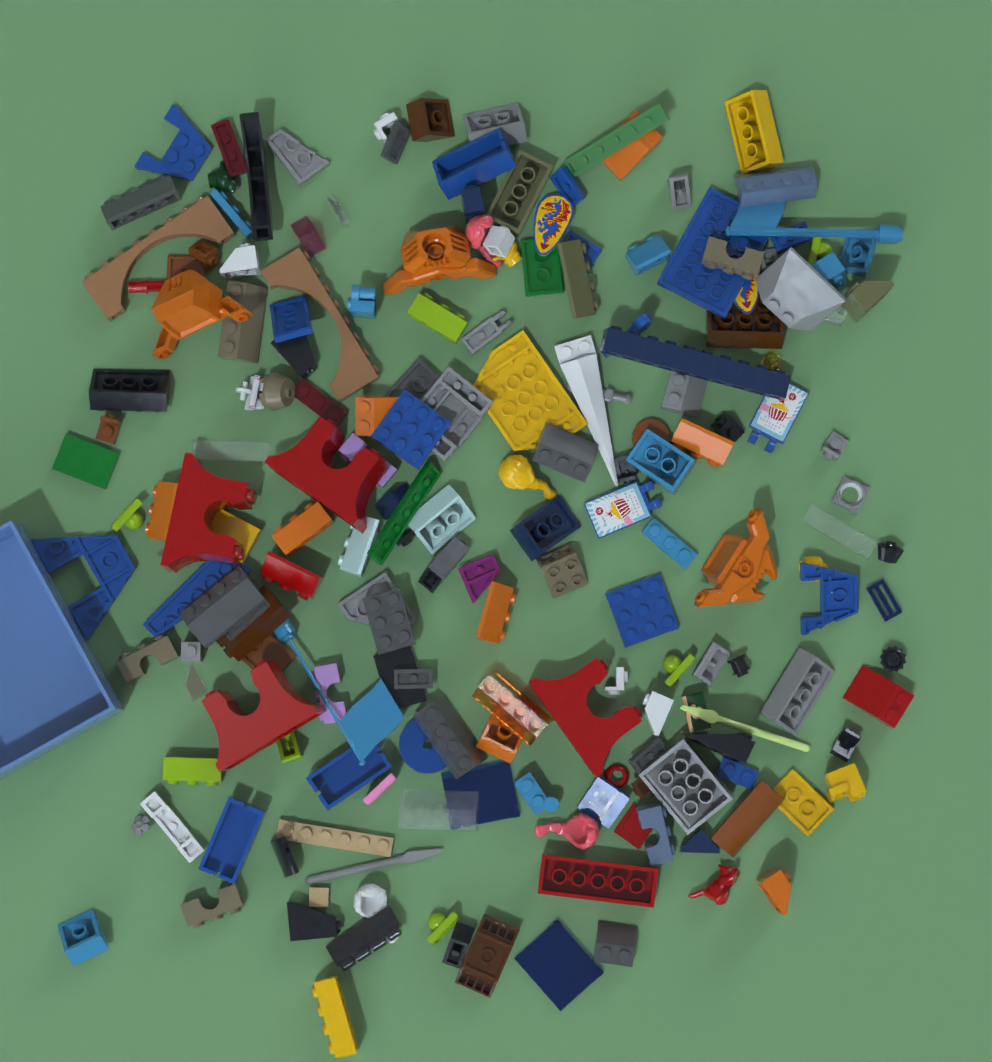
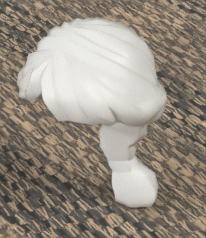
(370, 900)

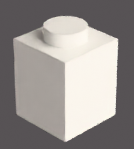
(499, 241)

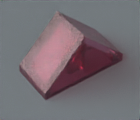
(308, 236)

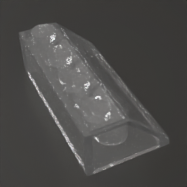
(439, 810)

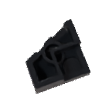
(284, 856)

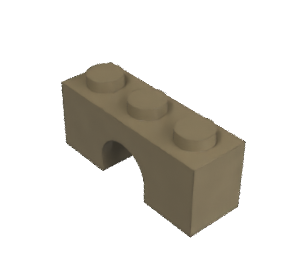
(716, 257)
(131, 665)
(196, 912)

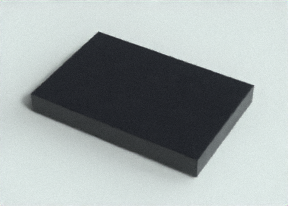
(393, 661)

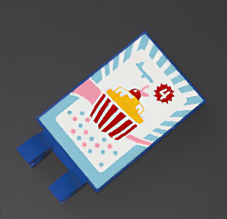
(776, 417)
(621, 508)

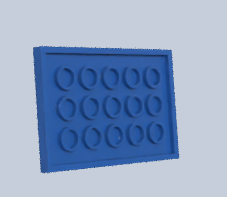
(692, 279)

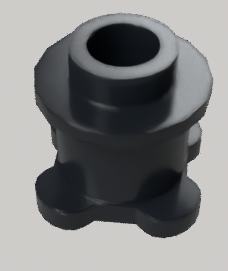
(739, 665)

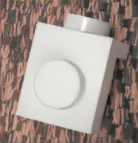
(385, 122)
(620, 677)

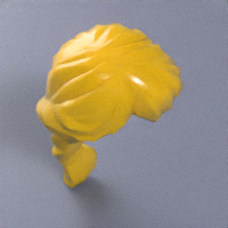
(518, 474)

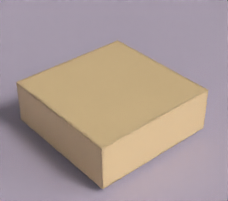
(318, 897)

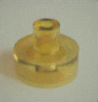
(771, 361)

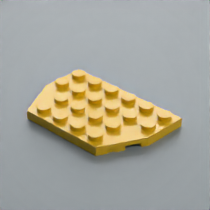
(525, 394)

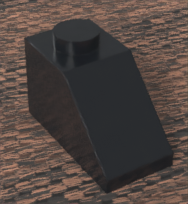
(458, 945)

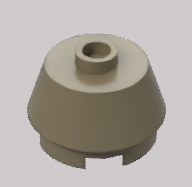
(277, 391)

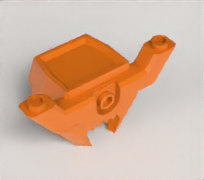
(434, 256)
(188, 305)
(738, 565)

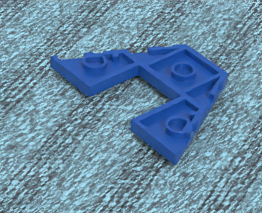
(108, 562)

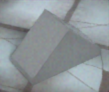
(679, 191)

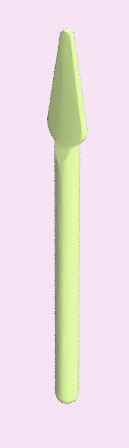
(712, 717)

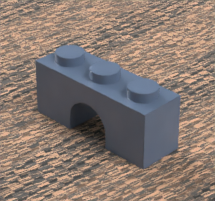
(659, 850)

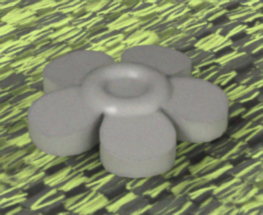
(141, 825)

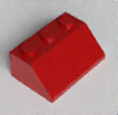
(290, 576)

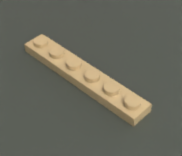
(335, 838)

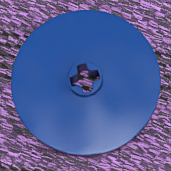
(414, 754)

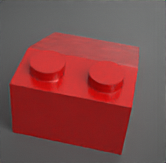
(878, 697)

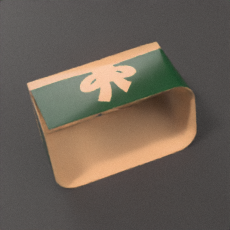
(698, 701)

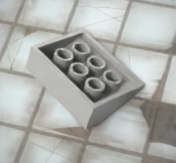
(686, 785)

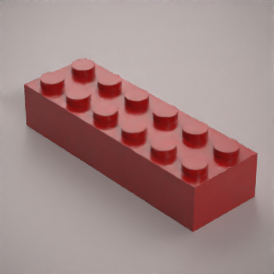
(597, 880)

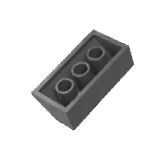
(140, 202)
(222, 607)
(449, 737)

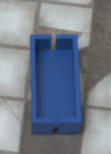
(474, 163)
(345, 775)
(232, 840)

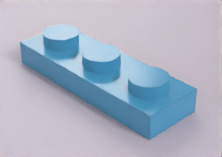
(232, 212)
(669, 543)

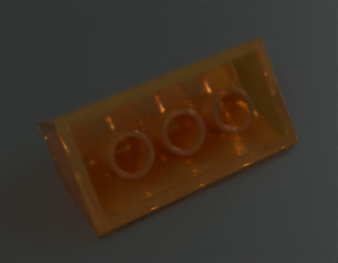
(512, 707)

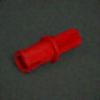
(144, 286)

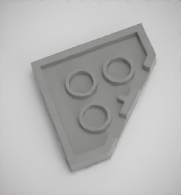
(353, 605)

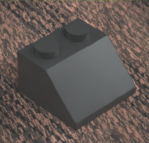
(615, 944)

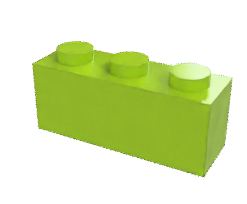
(437, 318)
(191, 770)

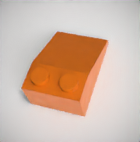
(630, 156)
(370, 412)
(499, 740)

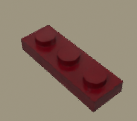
(229, 148)
(318, 402)

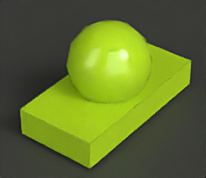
(818, 250)
(131, 518)
(673, 665)
(441, 926)

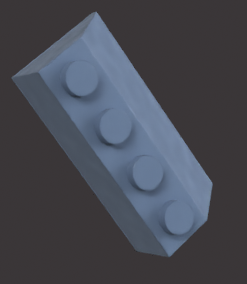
(776, 186)

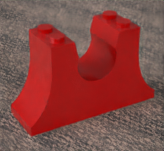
(338, 490)
(194, 507)
(568, 706)
(278, 714)

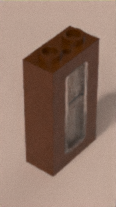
(254, 627)

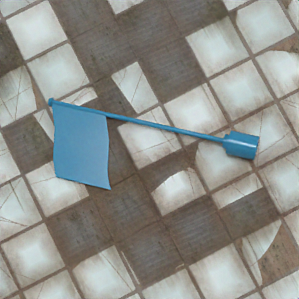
(368, 719)

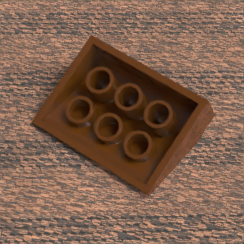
(743, 330)

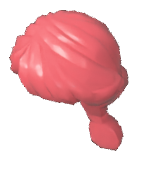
(476, 233)
(579, 830)

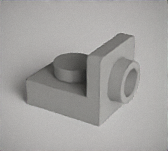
(833, 446)

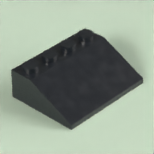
(732, 746)

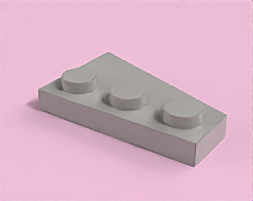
(296, 158)

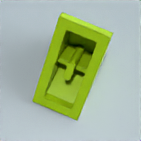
(289, 748)

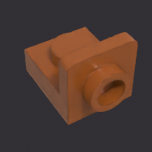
(206, 253)
(108, 429)

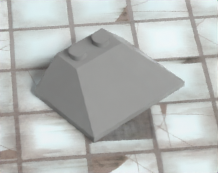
(797, 292)
(458, 403)

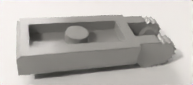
(485, 333)

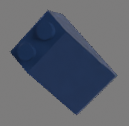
(545, 528)

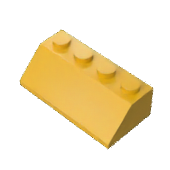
(754, 131)
(336, 1017)

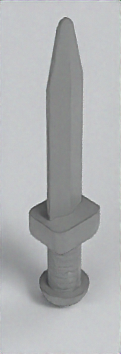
(608, 395)

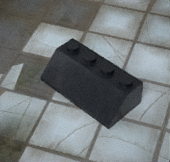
(129, 390)

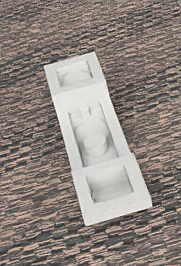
(172, 826)

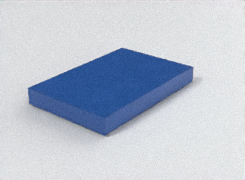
(290, 318)

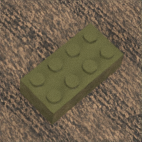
(520, 192)

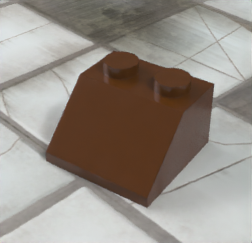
(430, 120)

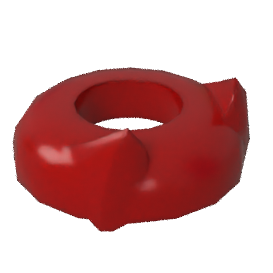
(617, 767)

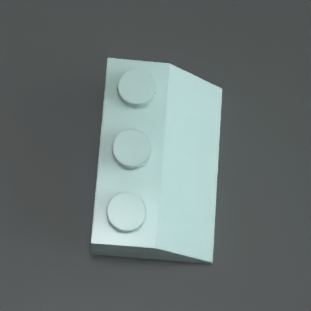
(441, 519)
(356, 556)

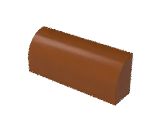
(747, 818)

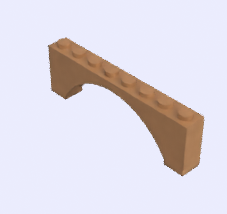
(198, 221)
(296, 274)

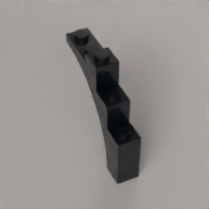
(257, 176)

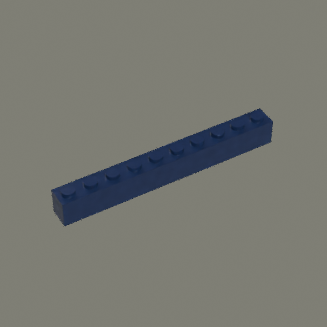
(694, 363)

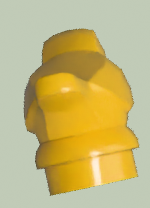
(512, 257)

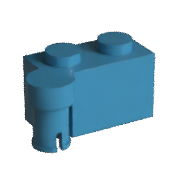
(362, 302)
(534, 795)

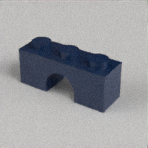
(472, 202)

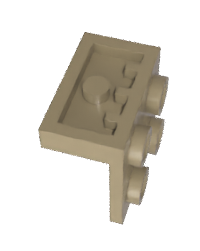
(562, 570)

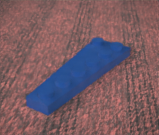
(198, 584)

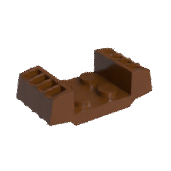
(487, 956)

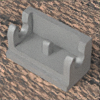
(711, 663)

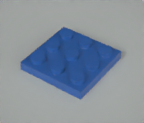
(411, 429)
(642, 610)

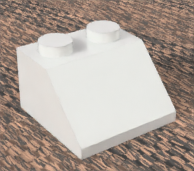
(241, 263)
(656, 710)

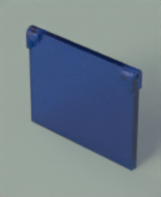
(495, 790)
(558, 965)

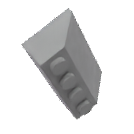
(797, 691)

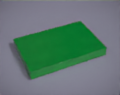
(541, 273)
(86, 461)

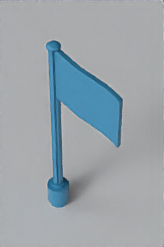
(764, 219)

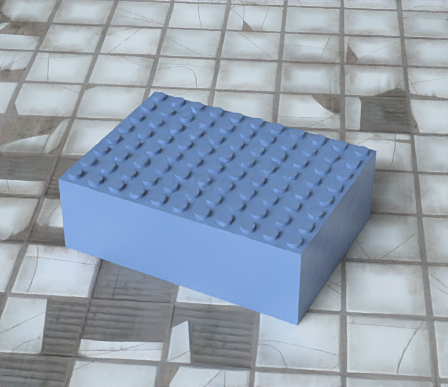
(47, 670)

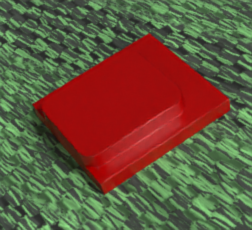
(631, 830)

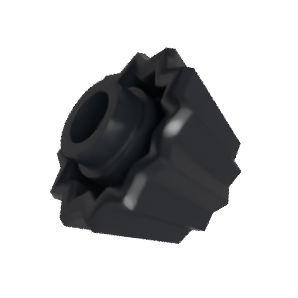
(889, 552)
(893, 659)

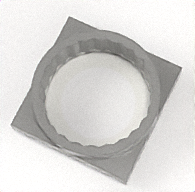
(862, 491)

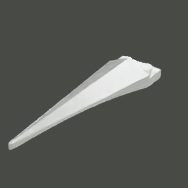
(582, 373)

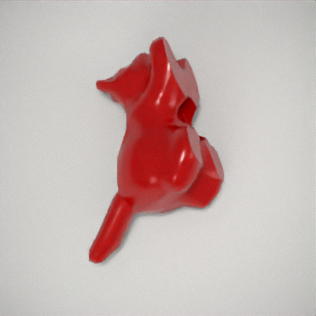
(718, 889)

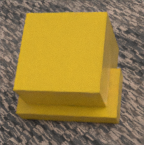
(845, 783)

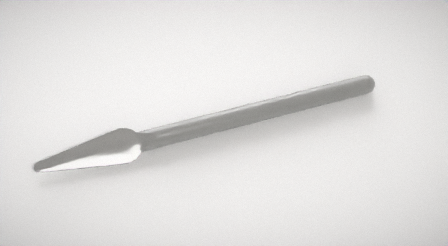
(408, 857)

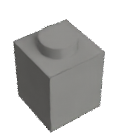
(191, 652)

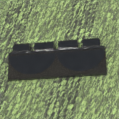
(369, 933)

